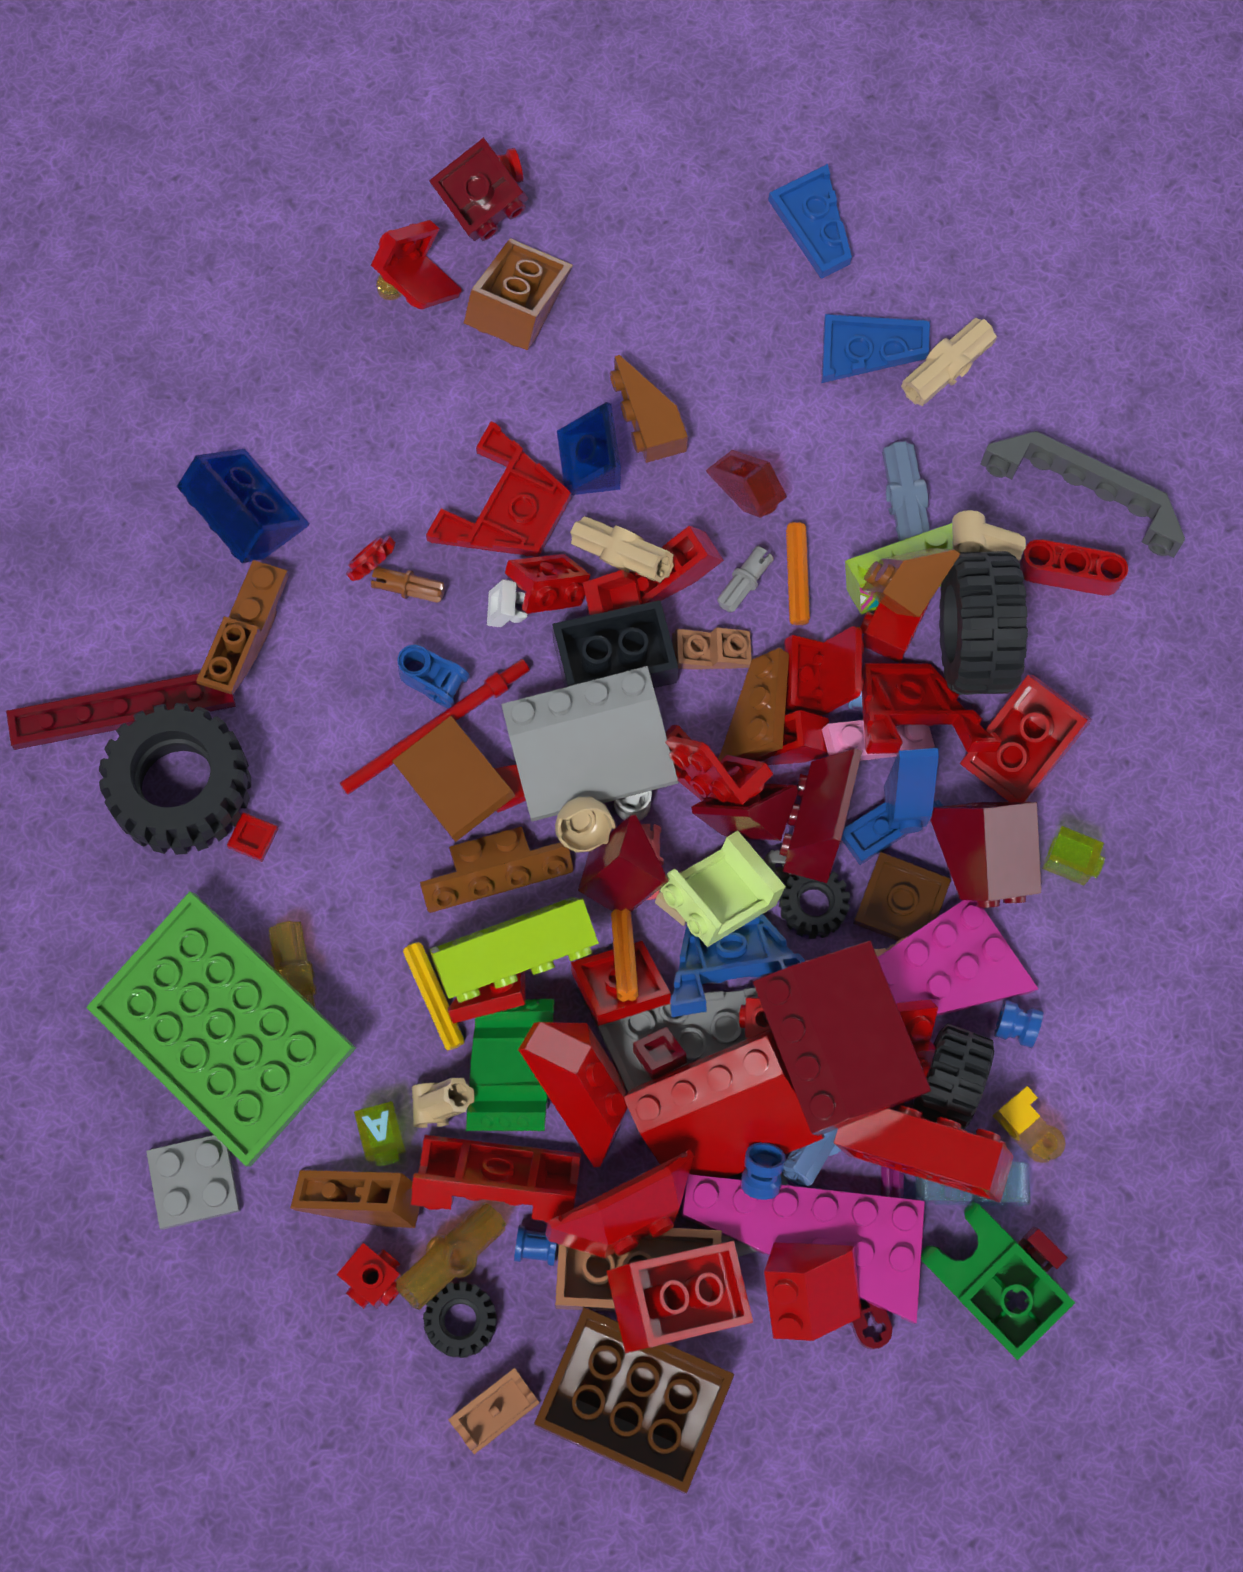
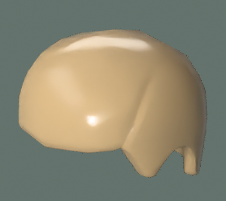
(584, 824)

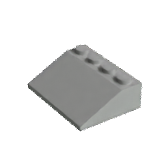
(589, 742)

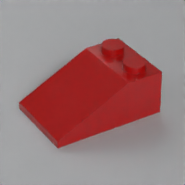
(1035, 735)
(679, 1296)

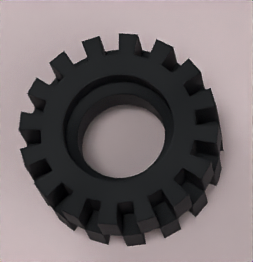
(808, 924)
(460, 1345)

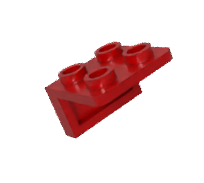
(406, 267)
(824, 673)
(727, 780)

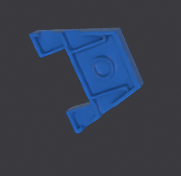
(746, 952)

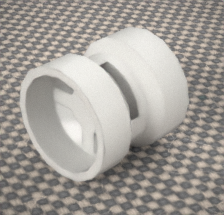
(640, 808)

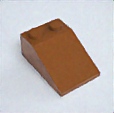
(516, 294)

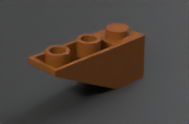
(653, 415)

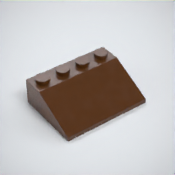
(634, 1407)

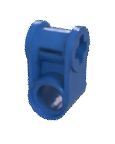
(438, 677)

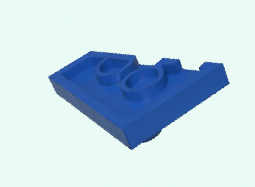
(870, 344)

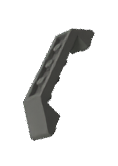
(1142, 500)

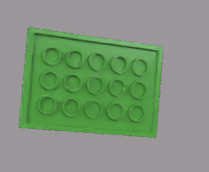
(220, 1028)

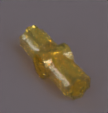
(292, 959)
(437, 1269)

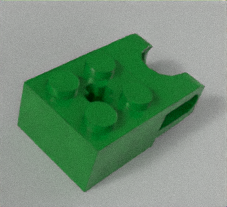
(993, 1271)

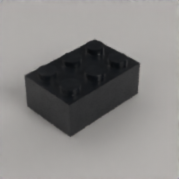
(616, 644)

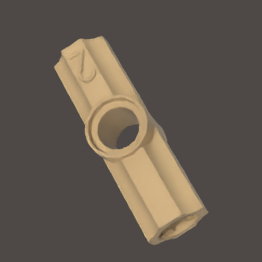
(949, 361)
(622, 549)

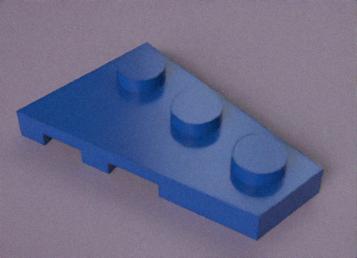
(813, 220)

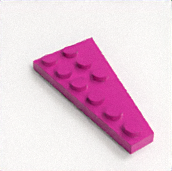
(956, 962)
(880, 1228)

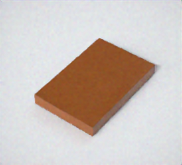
(453, 778)

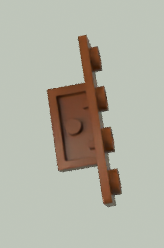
(493, 867)

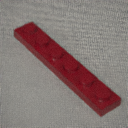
(107, 710)

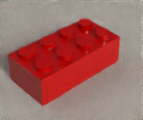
(930, 1150)

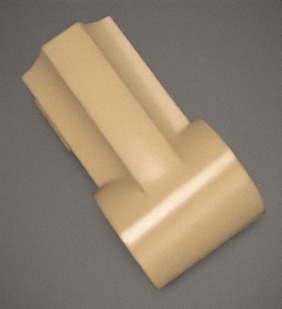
(975, 535)
(440, 1101)

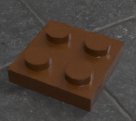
(900, 898)

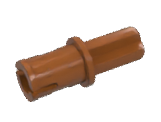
(408, 584)

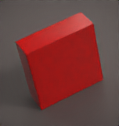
(252, 837)

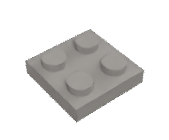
(192, 1182)

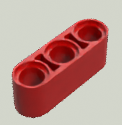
(1087, 560)

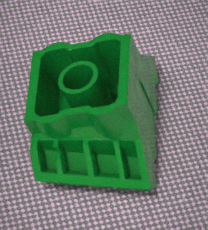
(503, 1084)

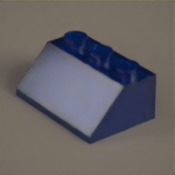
(241, 504)

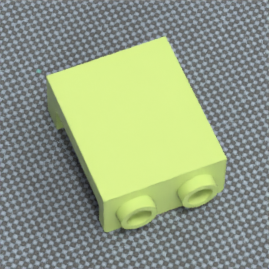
(723, 890)

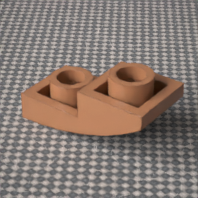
(712, 650)

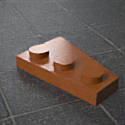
(760, 710)

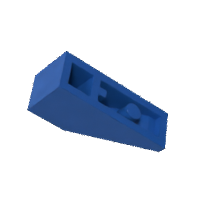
(911, 789)

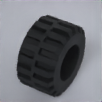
(956, 1075)

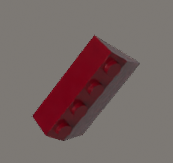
(841, 1037)

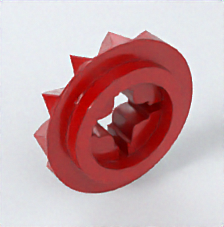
(370, 557)

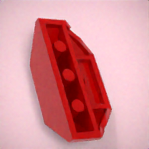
(578, 1082)
(626, 1212)

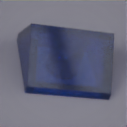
(590, 452)

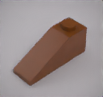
(357, 1196)

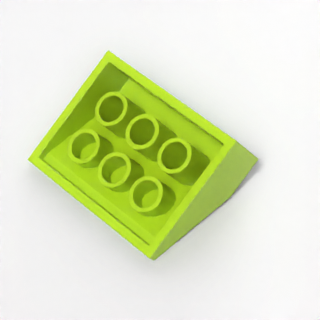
(514, 947)

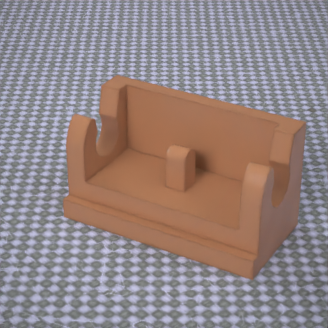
(494, 1411)

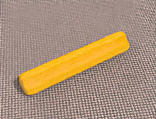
(433, 995)

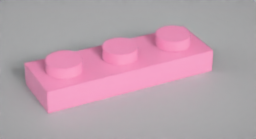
(850, 735)

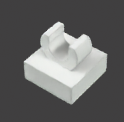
(502, 604)

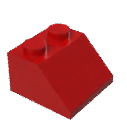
(811, 1289)

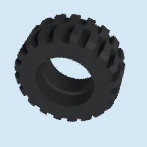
(983, 623)
(160, 735)

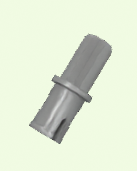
(744, 579)

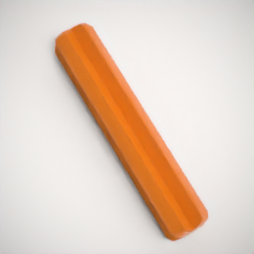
(797, 573)
(624, 955)

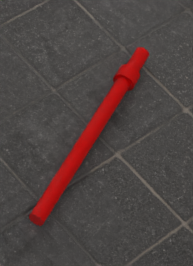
(494, 686)

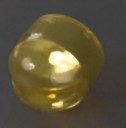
(386, 290)

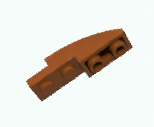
(245, 629)

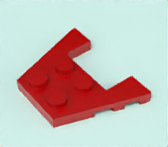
(519, 511)
(915, 696)

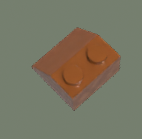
(909, 580)

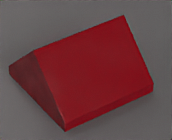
(758, 818)
(623, 869)

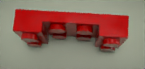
(496, 1174)

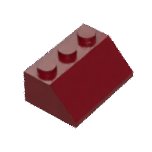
(820, 816)

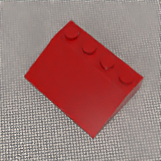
(722, 1108)

